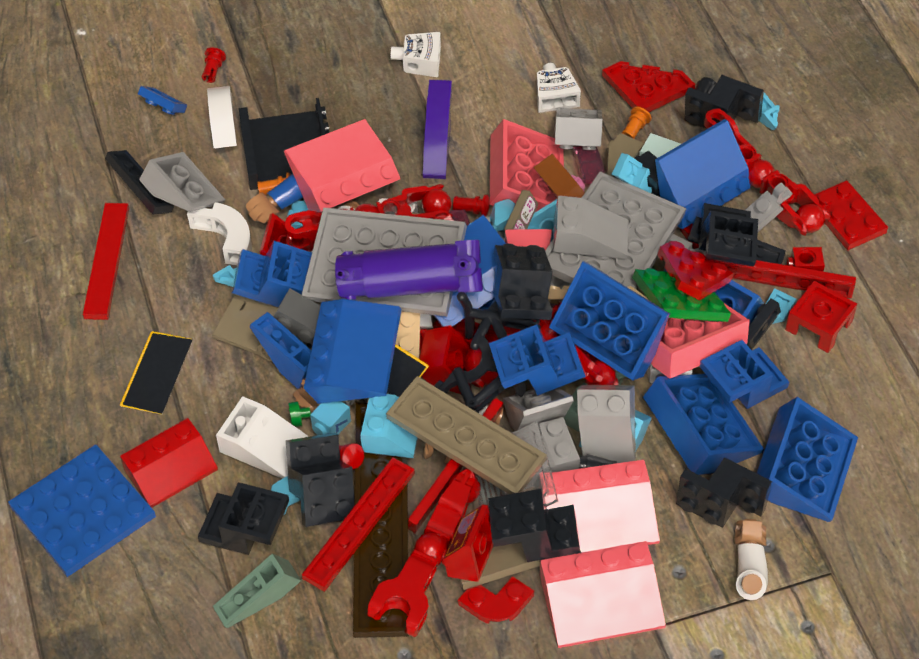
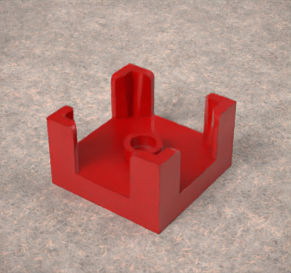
(822, 313)

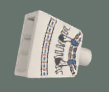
(420, 53)
(556, 89)

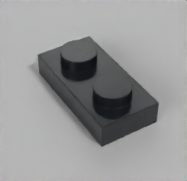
(765, 317)

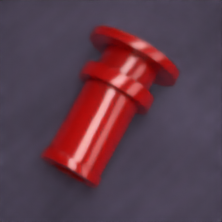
(213, 61)
(473, 205)
(351, 454)

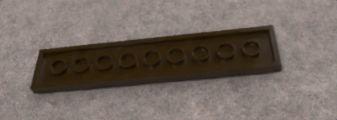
(382, 551)

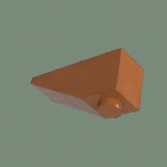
(558, 178)

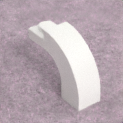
(221, 117)
(227, 223)

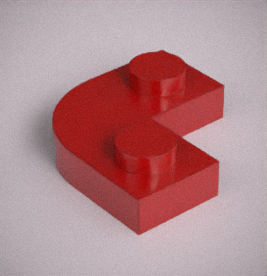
(499, 607)

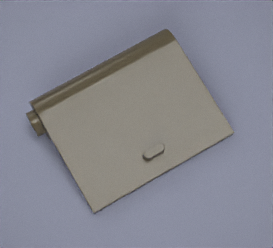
(236, 321)

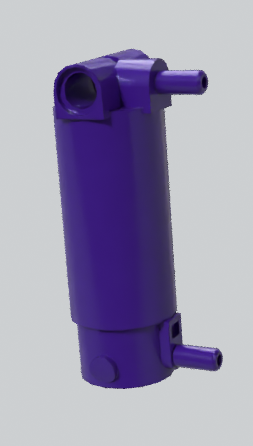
(410, 270)

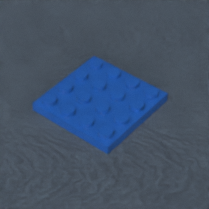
(81, 510)

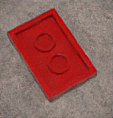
(851, 216)

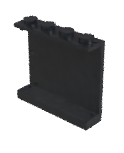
(269, 137)

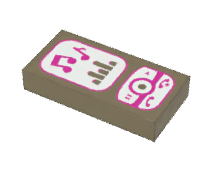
(522, 212)

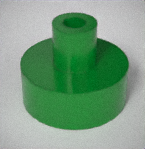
(298, 413)

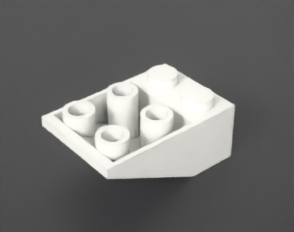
(257, 437)

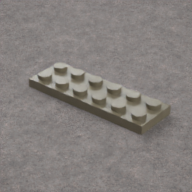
(466, 436)

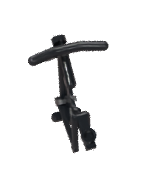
(463, 378)

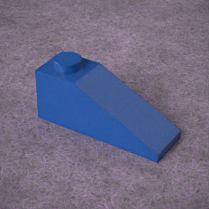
(283, 348)

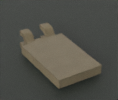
(501, 563)

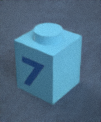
(330, 418)

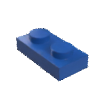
(156, 97)

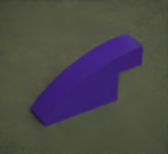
(437, 129)

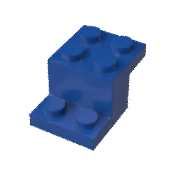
(271, 275)
(543, 362)
(744, 374)

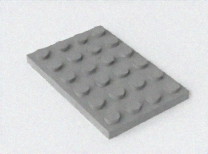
(649, 227)
(362, 231)

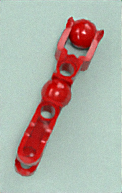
(762, 175)
(434, 203)
(409, 588)

